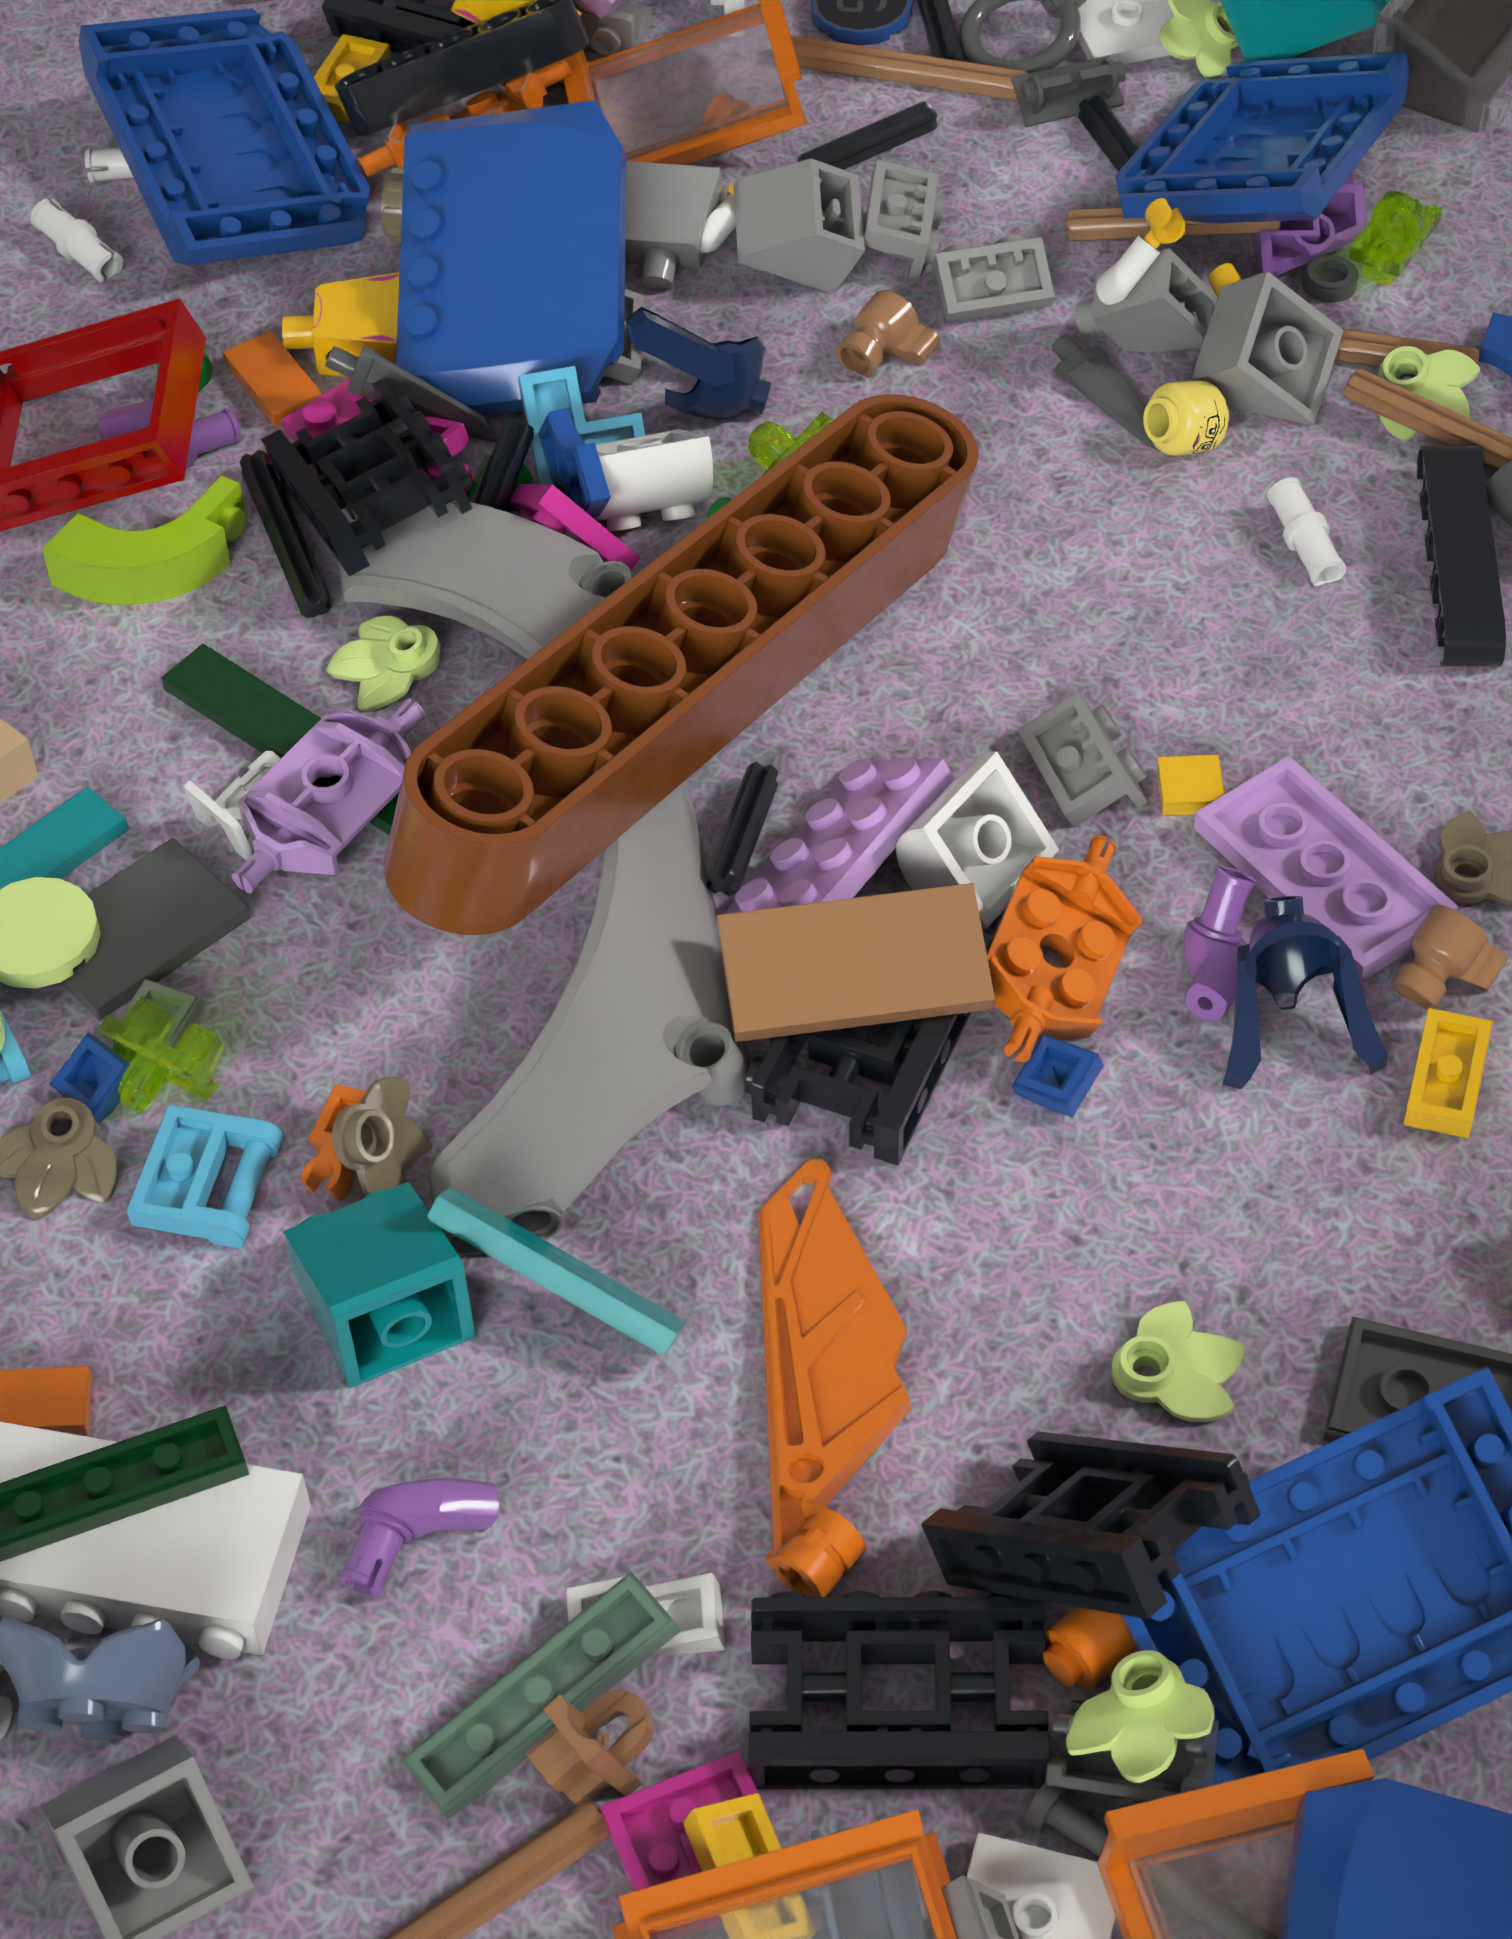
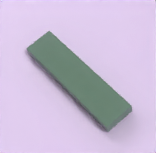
(509, 1717)

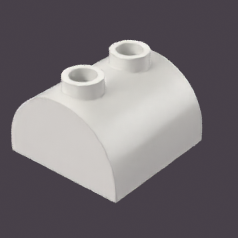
(654, 474)
(977, 835)

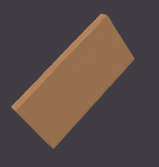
(855, 962)

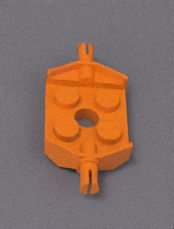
(515, 94)
(1081, 918)

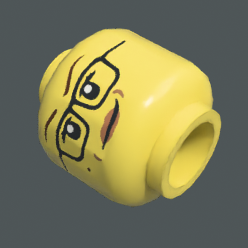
(1186, 417)

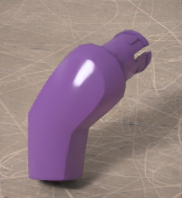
(206, 435)
(1213, 945)
(408, 1513)

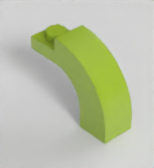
(151, 563)

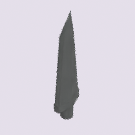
(1102, 384)
(424, 398)

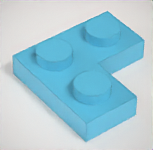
(560, 390)

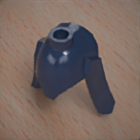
(725, 369)
(1283, 956)

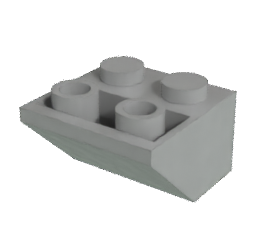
(800, 223)

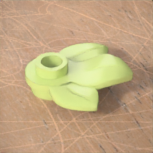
(1199, 33)
(1436, 378)
(386, 660)
(1187, 1364)
(1141, 1716)

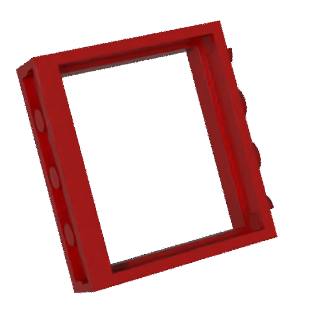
(116, 464)

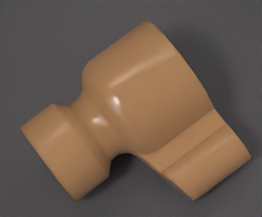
(886, 328)
(1443, 948)

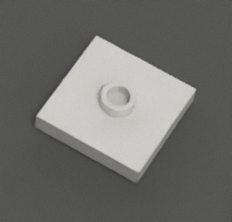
(1123, 29)
(1045, 1889)

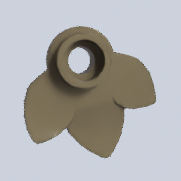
(1478, 854)
(378, 1136)
(53, 1165)

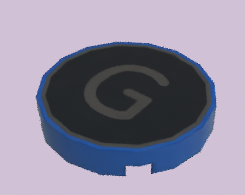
(861, 20)

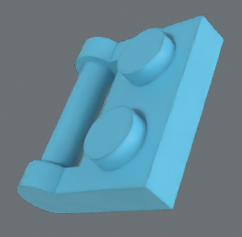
(184, 1168)

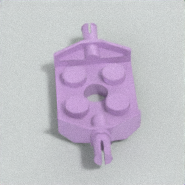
(308, 825)

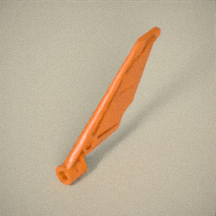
(826, 1378)

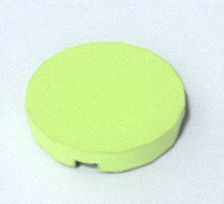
(44, 931)

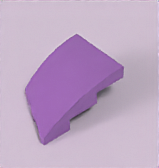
(1305, 240)

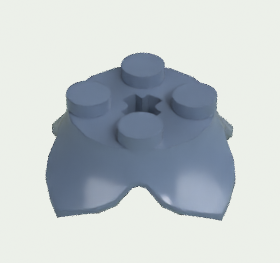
(105, 1688)

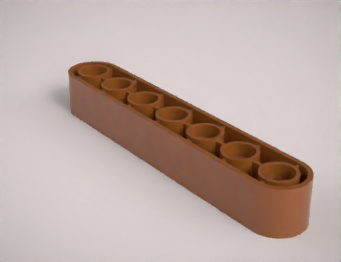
(673, 666)

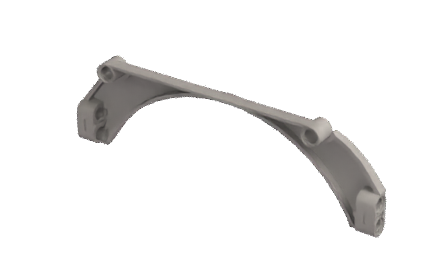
(652, 955)

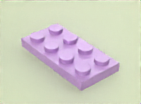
(846, 834)
(1313, 846)

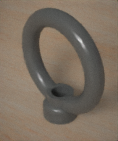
(1047, 59)

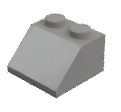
(1268, 350)
(148, 1844)

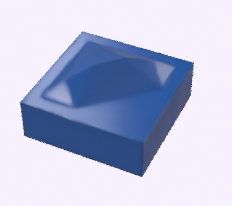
(1058, 1075)
(92, 1076)

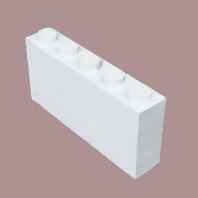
(199, 1562)

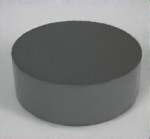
(1330, 278)

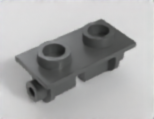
(1059, 90)

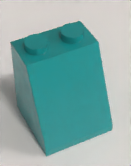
(1296, 26)
(381, 1283)

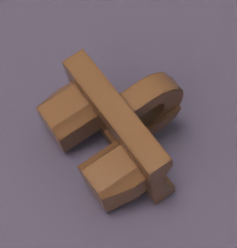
(577, 1750)

